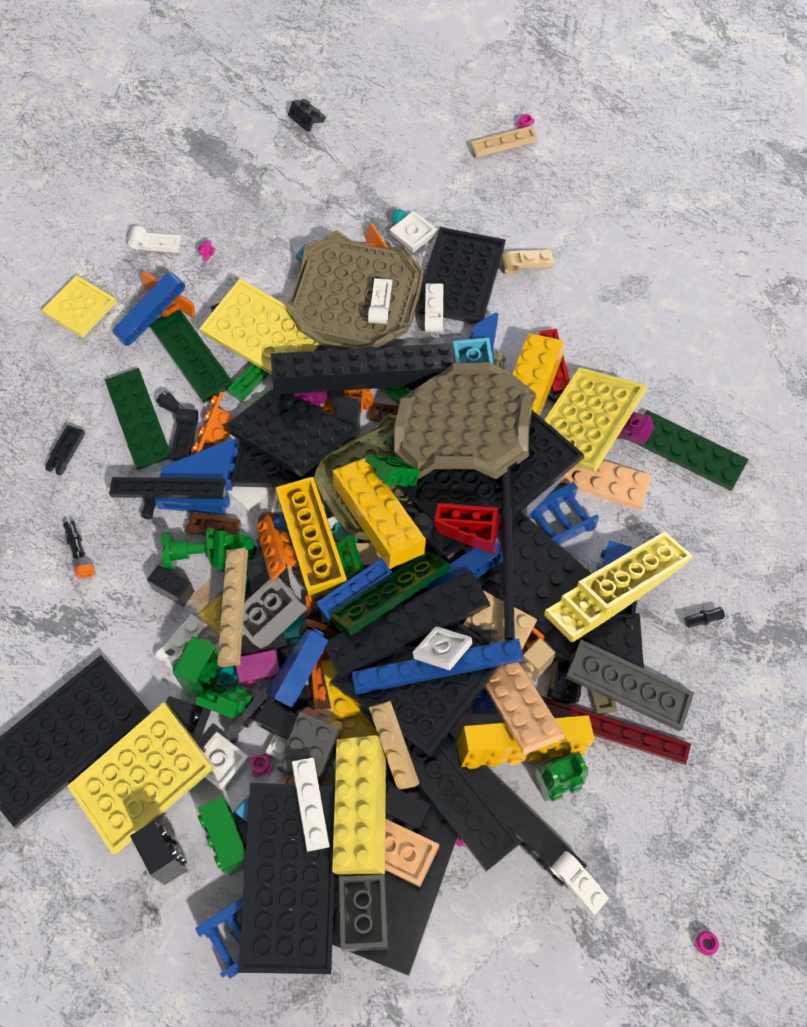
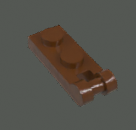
(224, 524)

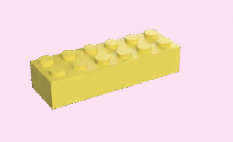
(359, 807)

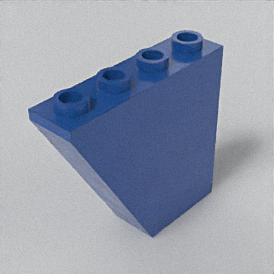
(209, 463)

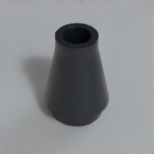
(168, 402)

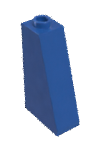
(297, 667)

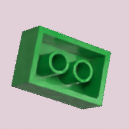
(197, 666)
(223, 835)

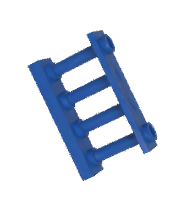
(552, 503)
(209, 929)

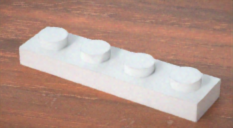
(310, 804)

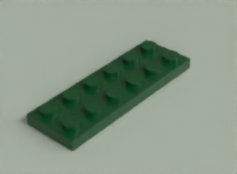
(191, 356)
(138, 419)
(694, 452)
(389, 592)

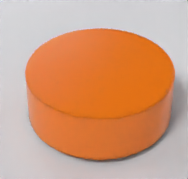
(84, 571)

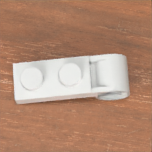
(146, 241)
(380, 301)
(434, 308)
(580, 882)

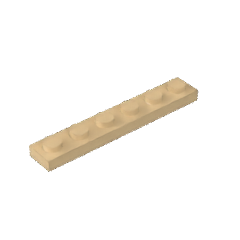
(232, 608)

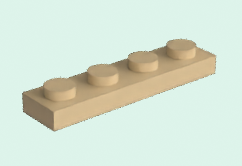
(504, 141)
(394, 745)

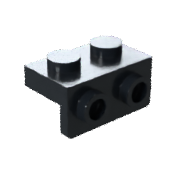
(305, 114)
(560, 687)

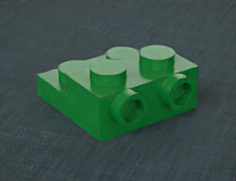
(393, 470)
(225, 541)
(226, 702)

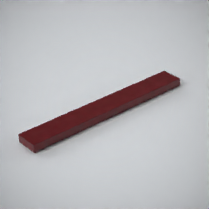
(625, 733)

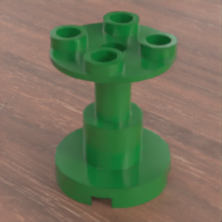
(183, 549)

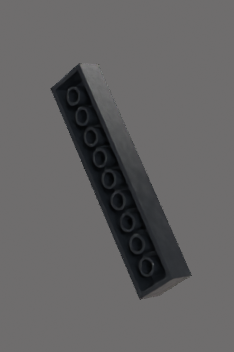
(358, 368)

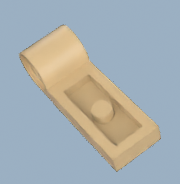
(516, 260)

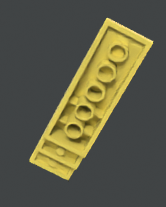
(617, 586)

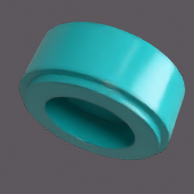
(398, 216)
(228, 676)

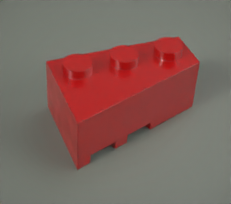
(469, 525)

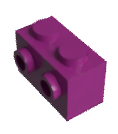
(637, 428)
(258, 665)

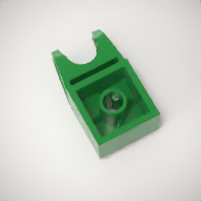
(561, 776)

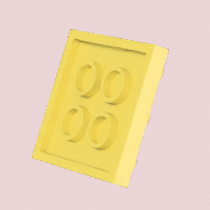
(79, 306)

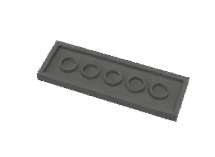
(630, 685)

